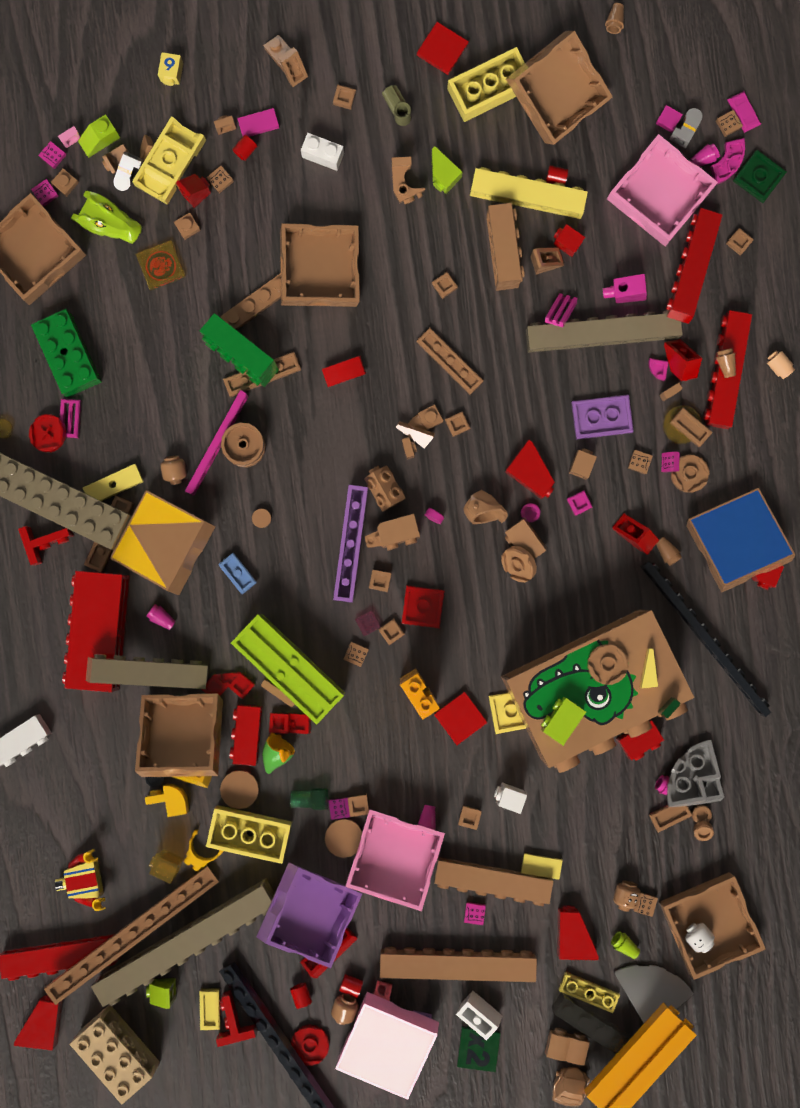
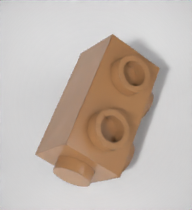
(384, 487)

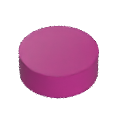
(530, 512)
(434, 516)

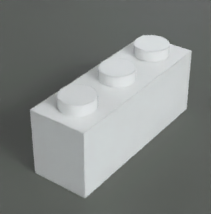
(22, 739)

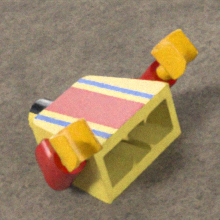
(83, 881)

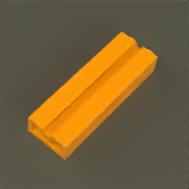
(422, 699)
(641, 1060)

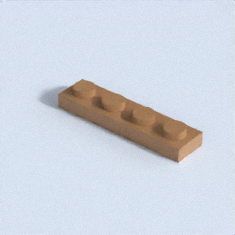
(254, 304)

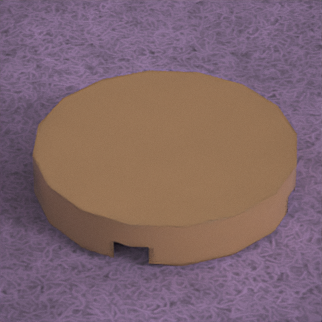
(692, 474)
(519, 563)
(607, 664)
(239, 789)
(343, 837)

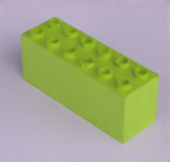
(288, 668)

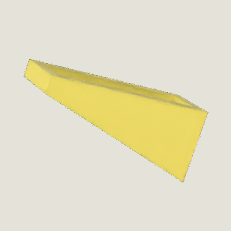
(649, 675)

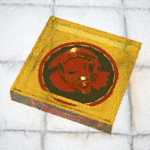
(160, 265)

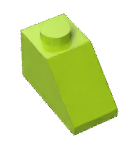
(98, 136)
(444, 172)
(162, 992)

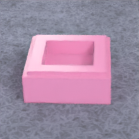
(69, 137)

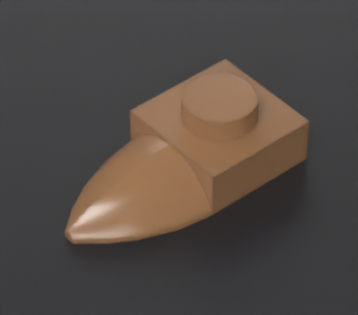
(427, 418)

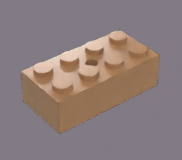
(503, 246)

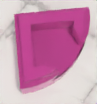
(658, 368)

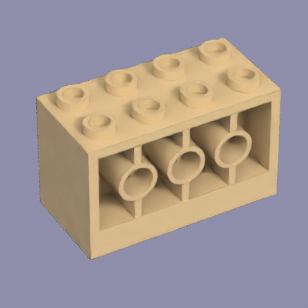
(115, 1054)

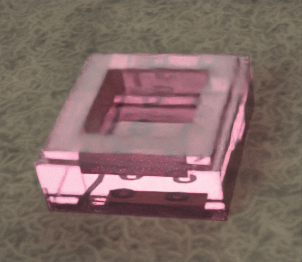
(367, 623)

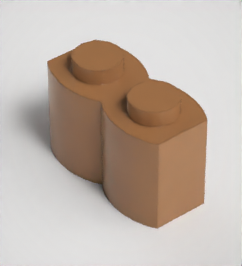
(567, 1046)

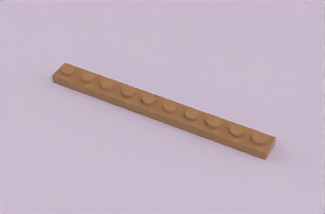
(130, 935)

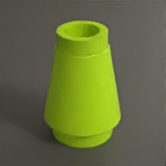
(625, 945)

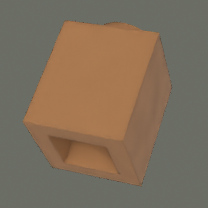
(582, 464)

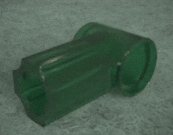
(315, 799)

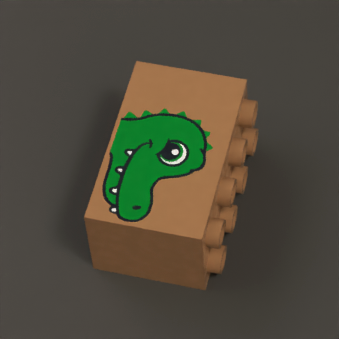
(608, 708)

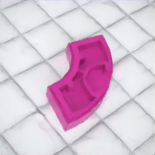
(730, 162)

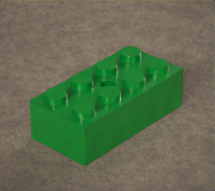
(239, 350)
(75, 369)

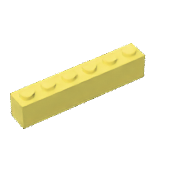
(528, 193)

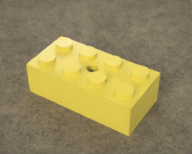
(472, 89)
(230, 834)

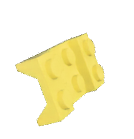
(168, 160)

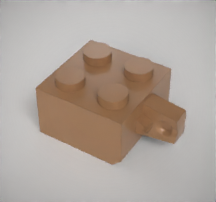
(394, 533)

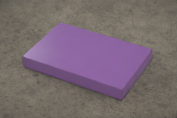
(602, 417)

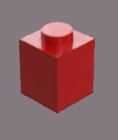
(568, 240)

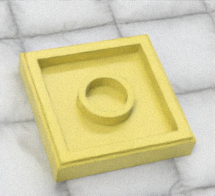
(504, 714)

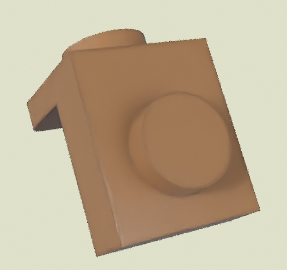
(113, 158)

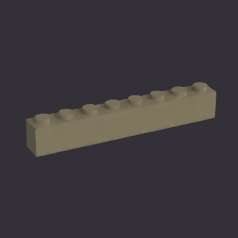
(602, 332)

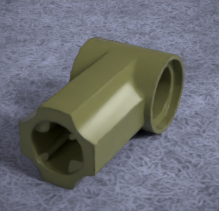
(397, 104)

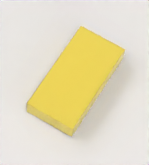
(541, 866)
(210, 1009)

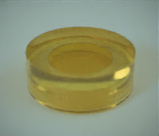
(6, 429)

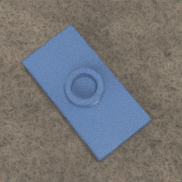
(237, 573)

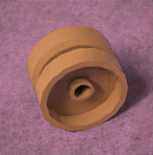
(254, 448)

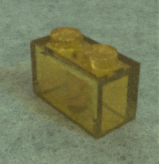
(165, 865)

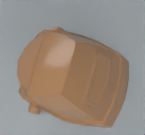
(484, 509)
(570, 1086)

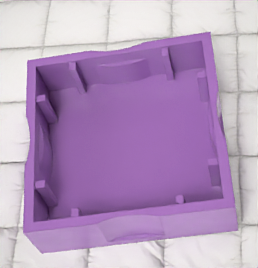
(309, 915)

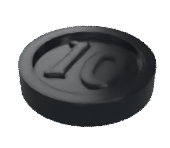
(155, 781)

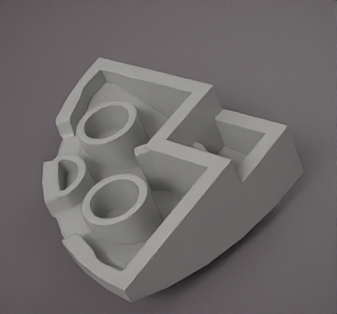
(695, 778)
(651, 987)

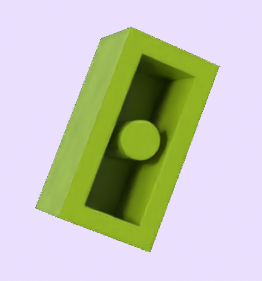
(562, 720)

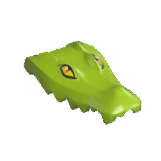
(105, 218)

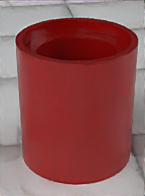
(244, 147)
(556, 175)
(351, 986)
(301, 995)

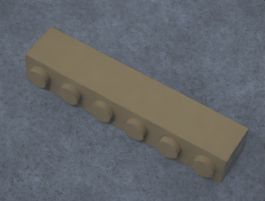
(146, 672)

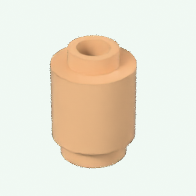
(780, 364)

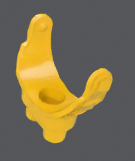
(196, 860)

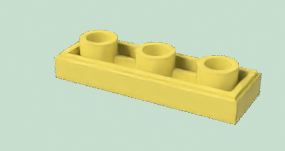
(124, 480)
(578, 988)

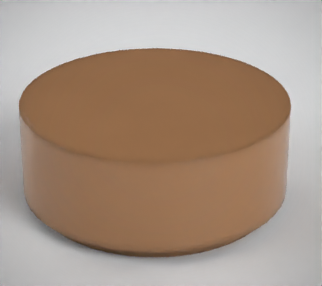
(261, 518)
(701, 813)
(703, 831)

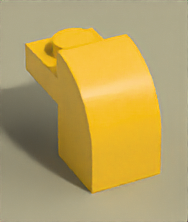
(174, 798)

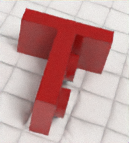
(32, 545)
(232, 1023)

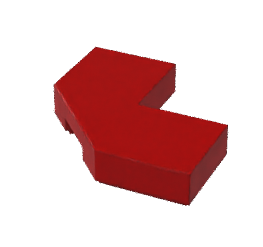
(235, 681)

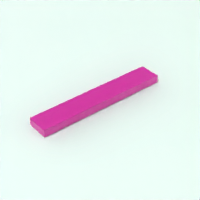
(215, 445)

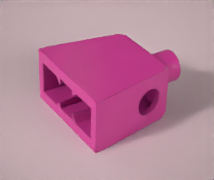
(634, 286)

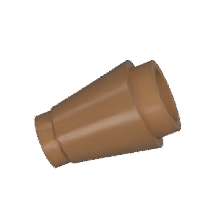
(615, 20)
(727, 362)
(668, 552)

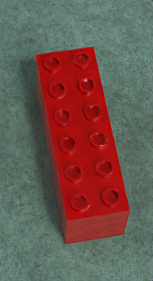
(95, 625)

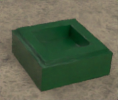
(669, 707)

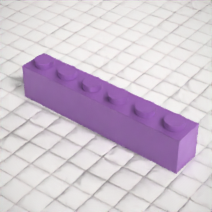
(350, 543)

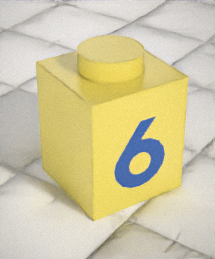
(170, 69)

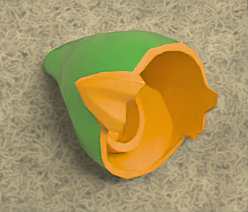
(276, 752)

